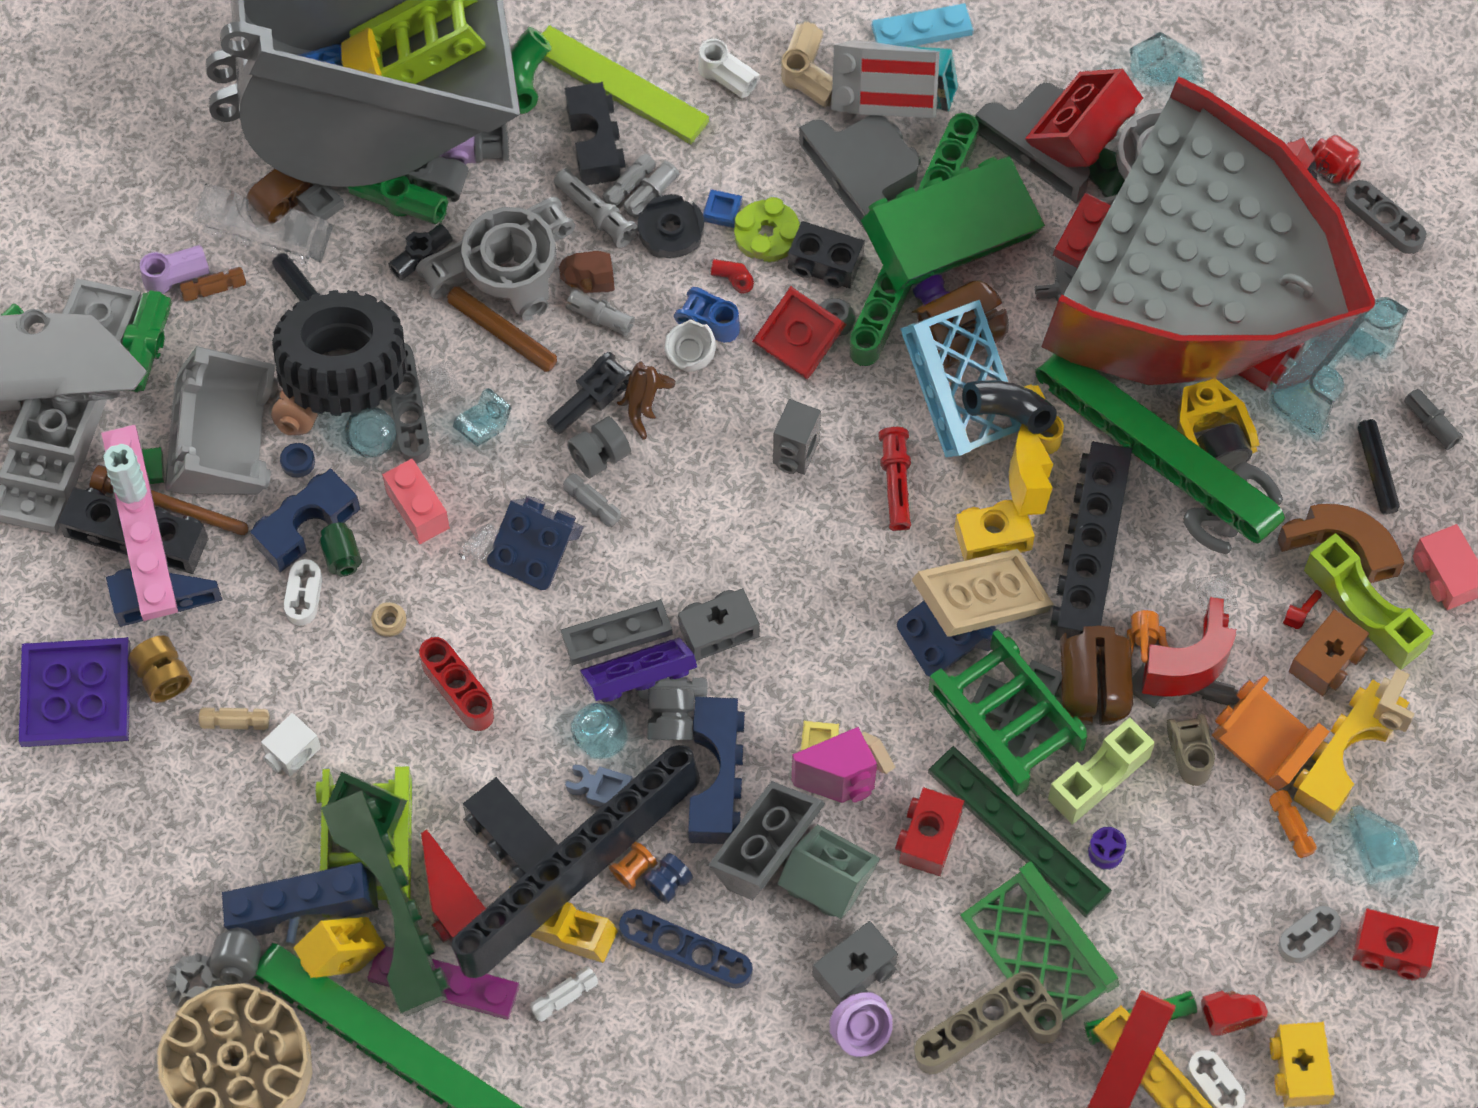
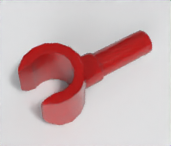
(1296, 616)

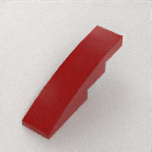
(1133, 1052)

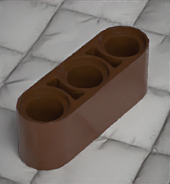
(276, 194)

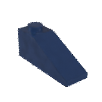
(188, 593)

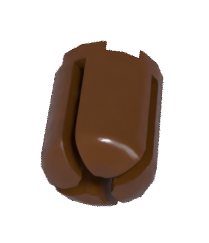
(972, 291)
(1093, 660)

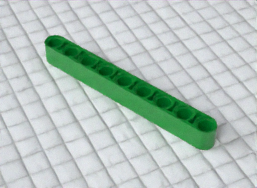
(889, 305)
(1162, 448)
(376, 1034)

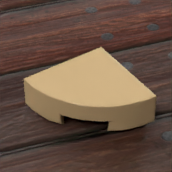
(883, 760)

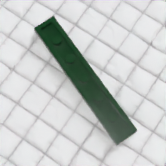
(1020, 831)

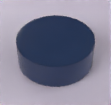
(297, 460)

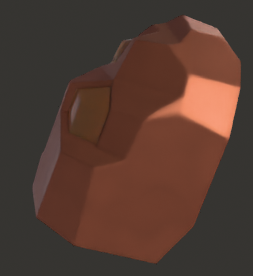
(588, 271)

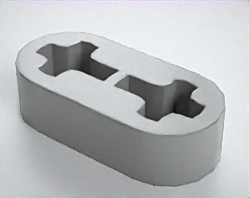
(1304, 927)

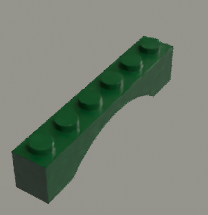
(412, 973)

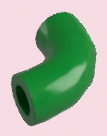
(526, 56)

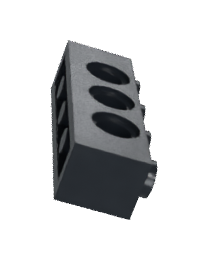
(88, 505)

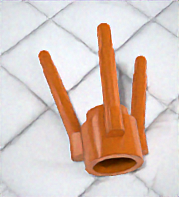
(1146, 631)

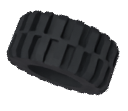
(347, 380)

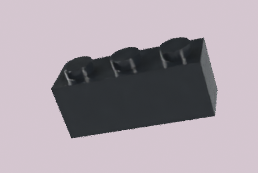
(507, 827)

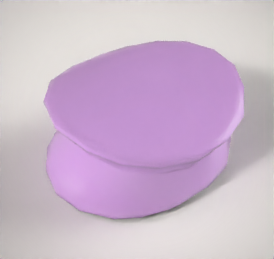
(861, 1024)

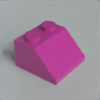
(836, 768)

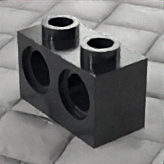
(828, 248)

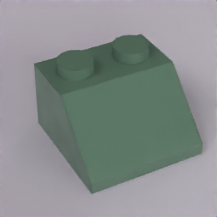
(827, 871)

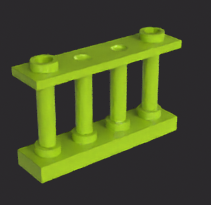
(413, 16)
(399, 786)

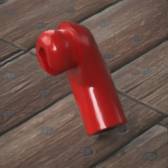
(735, 272)

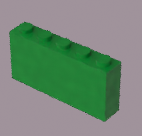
(951, 222)

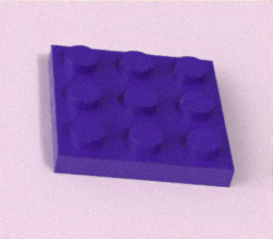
(74, 692)

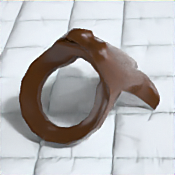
(641, 393)

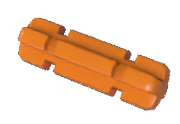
(1292, 824)

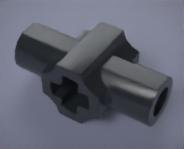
(417, 248)

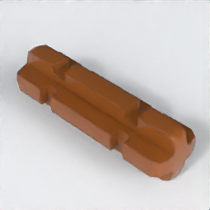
(212, 284)

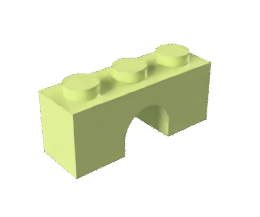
(1114, 762)

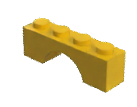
(1327, 783)

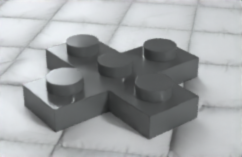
(1019, 705)

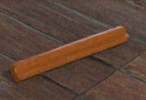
(502, 329)

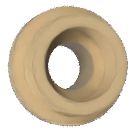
(385, 610)

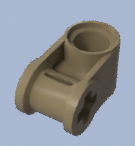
(1192, 742)

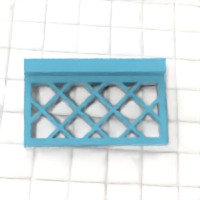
(935, 383)

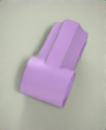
(172, 268)

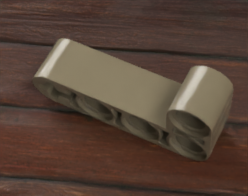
(984, 1029)

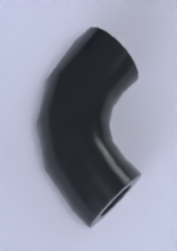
(1009, 401)

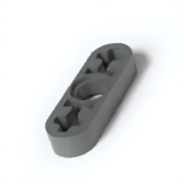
(1383, 203)

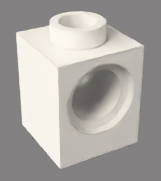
(290, 745)

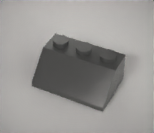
(764, 839)

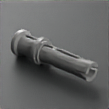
(605, 216)

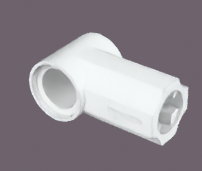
(727, 68)

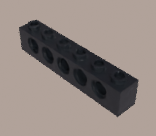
(1105, 463)

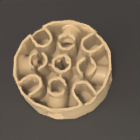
(229, 1025)

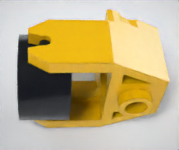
(1213, 405)

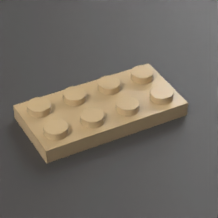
(982, 592)

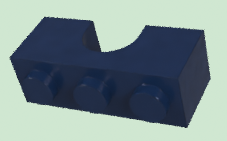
(324, 499)

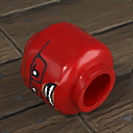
(1336, 159)

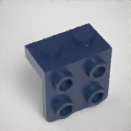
(532, 541)
(931, 644)

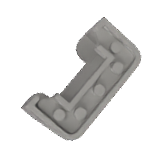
(219, 424)

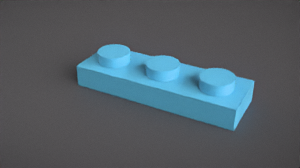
(924, 26)

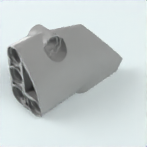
(66, 360)

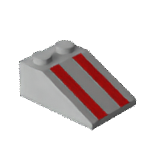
(884, 79)

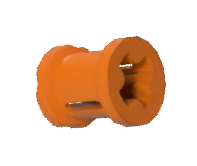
(633, 865)

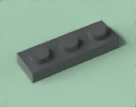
(616, 632)

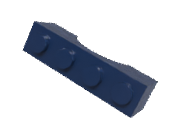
(716, 729)
(334, 891)

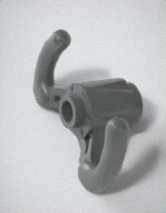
(1198, 517)

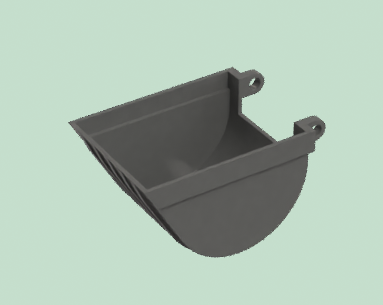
(346, 123)

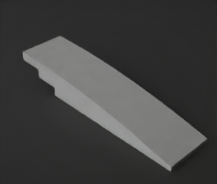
(55, 436)

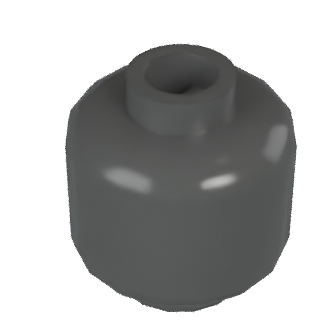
(235, 956)

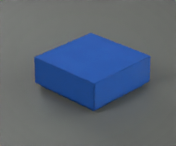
(722, 208)

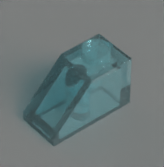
(1162, 60)
(1381, 846)

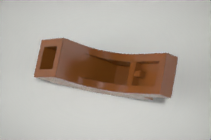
(1361, 532)

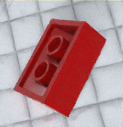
(1086, 117)

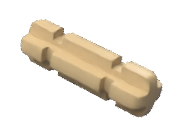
(234, 718)

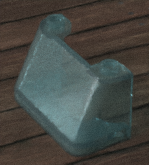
(1312, 385)

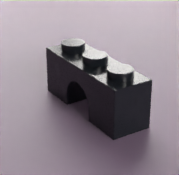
(590, 110)

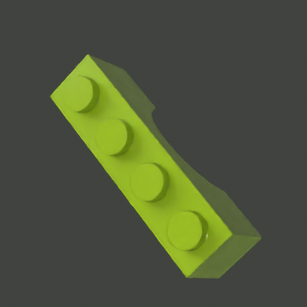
(1341, 576)

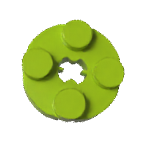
(771, 213)

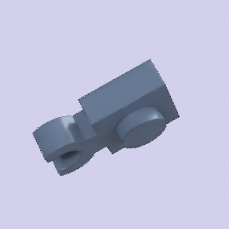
(599, 786)

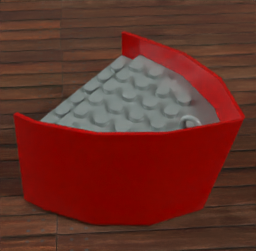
(1205, 254)

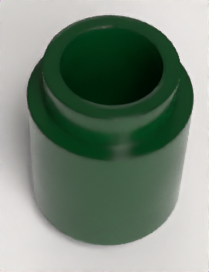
(340, 549)

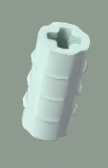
(125, 473)

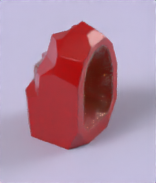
(1232, 1011)

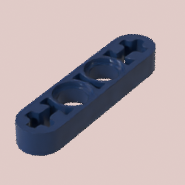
(688, 944)

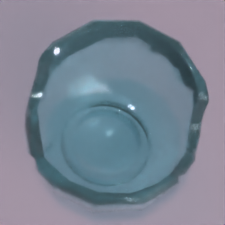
(370, 432)
(599, 730)

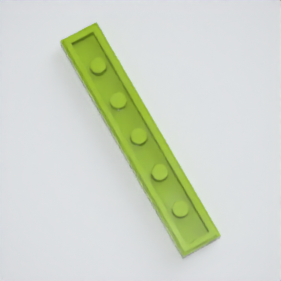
(625, 86)

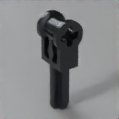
(596, 387)

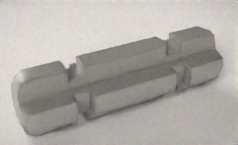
(629, 180)
(592, 500)
(699, 686)

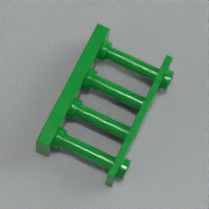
(993, 743)

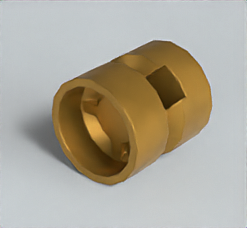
(160, 668)

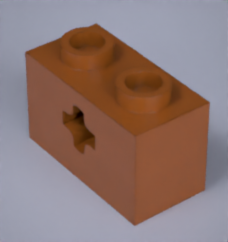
(1335, 635)

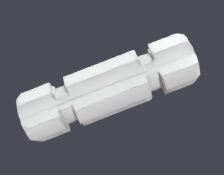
(564, 993)

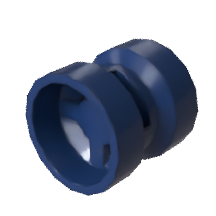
(666, 879)

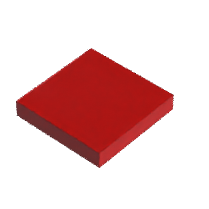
(799, 332)

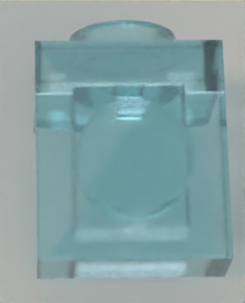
(484, 419)

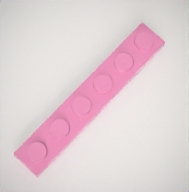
(143, 538)

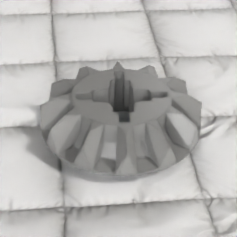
(192, 965)

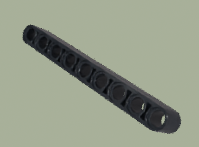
(575, 862)

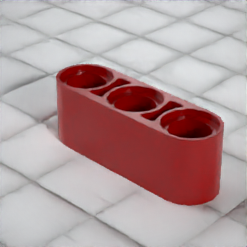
(453, 669)

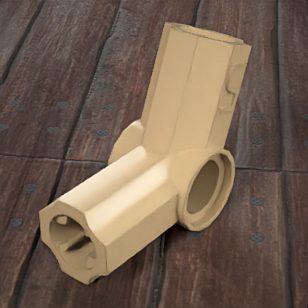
(801, 55)

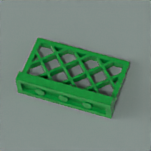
(1065, 928)

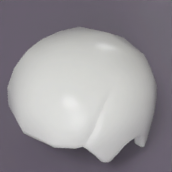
(690, 346)

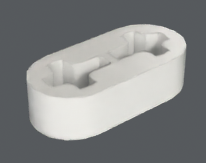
(310, 593)
(1222, 1077)

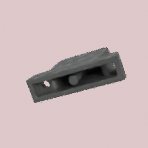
(1009, 128)
(861, 161)

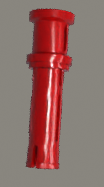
(896, 463)

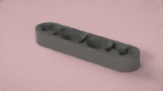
(411, 402)

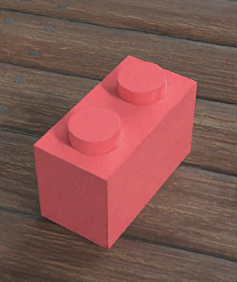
(416, 501)
(1449, 566)

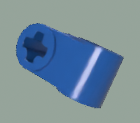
(710, 310)

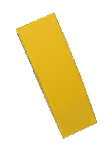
(1030, 474)
(578, 932)

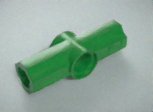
(410, 199)
(147, 331)

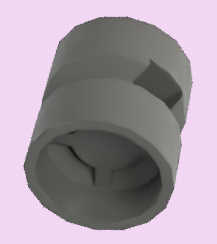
(595, 449)
(670, 714)

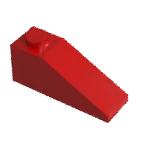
(450, 895)

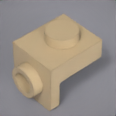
(1387, 711)

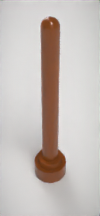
(101, 482)

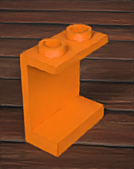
(1266, 735)

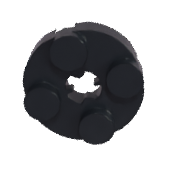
(671, 243)

